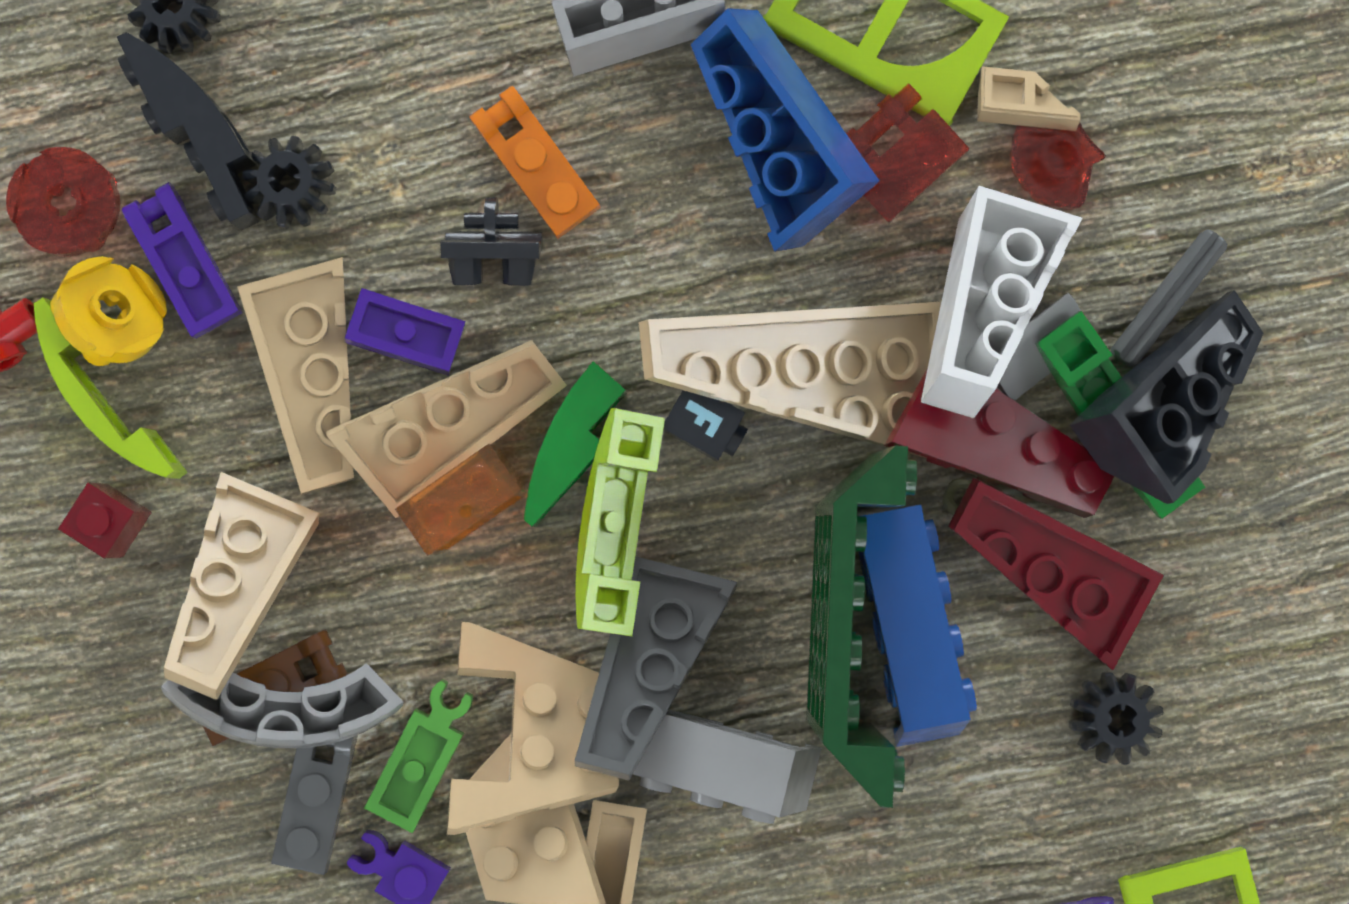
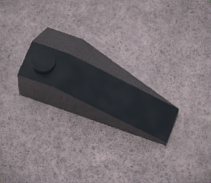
(1164, 411)

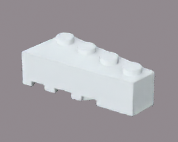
(991, 289)

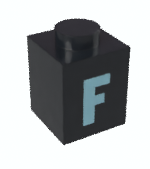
(706, 424)

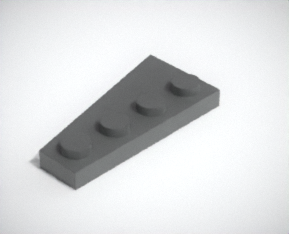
(648, 669)

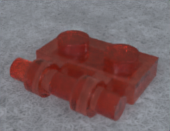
(914, 160)

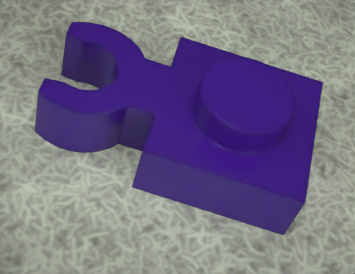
(406, 876)

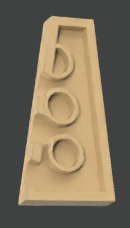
(304, 358)
(440, 426)

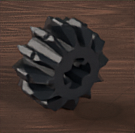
(167, 28)
(282, 201)
(1134, 715)

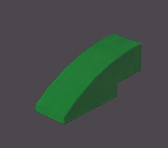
(569, 441)

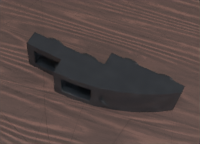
(187, 112)

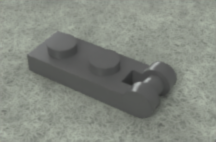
(313, 808)

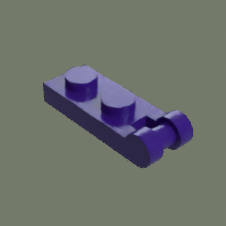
(182, 262)

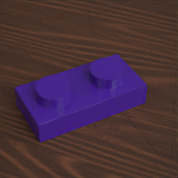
(404, 331)

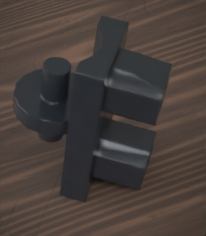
(468, 248)

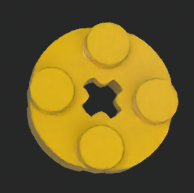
(90, 330)

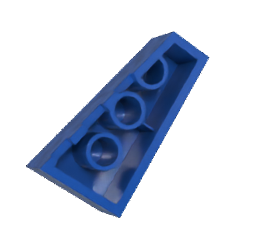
(781, 128)
(914, 627)

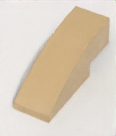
(615, 847)

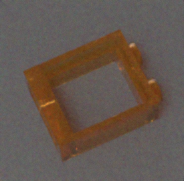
(443, 510)

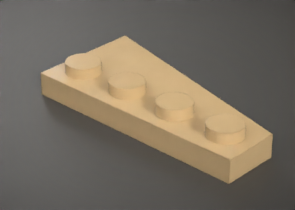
(239, 571)

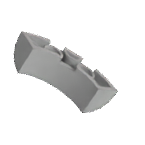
(291, 719)

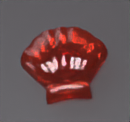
(1054, 164)

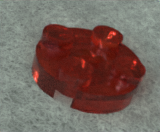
(47, 176)

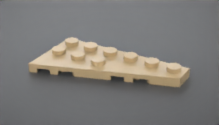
(814, 367)

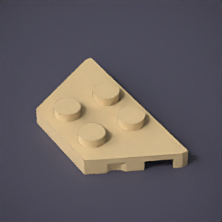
(536, 855)

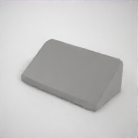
(1027, 364)

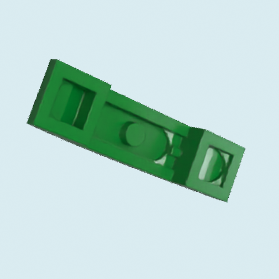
(1083, 373)

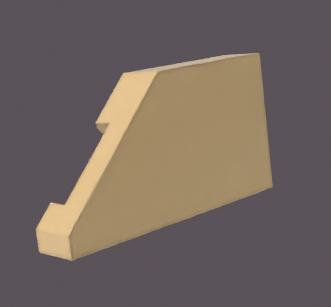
(1021, 100)

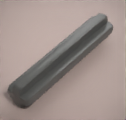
(1169, 298)

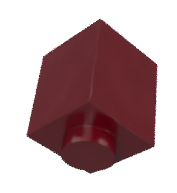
(104, 520)

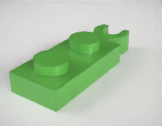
(418, 761)

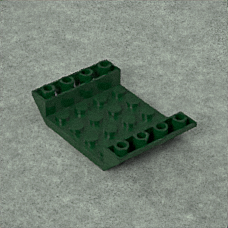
(836, 592)

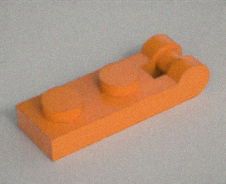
(536, 164)

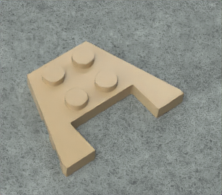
(546, 731)

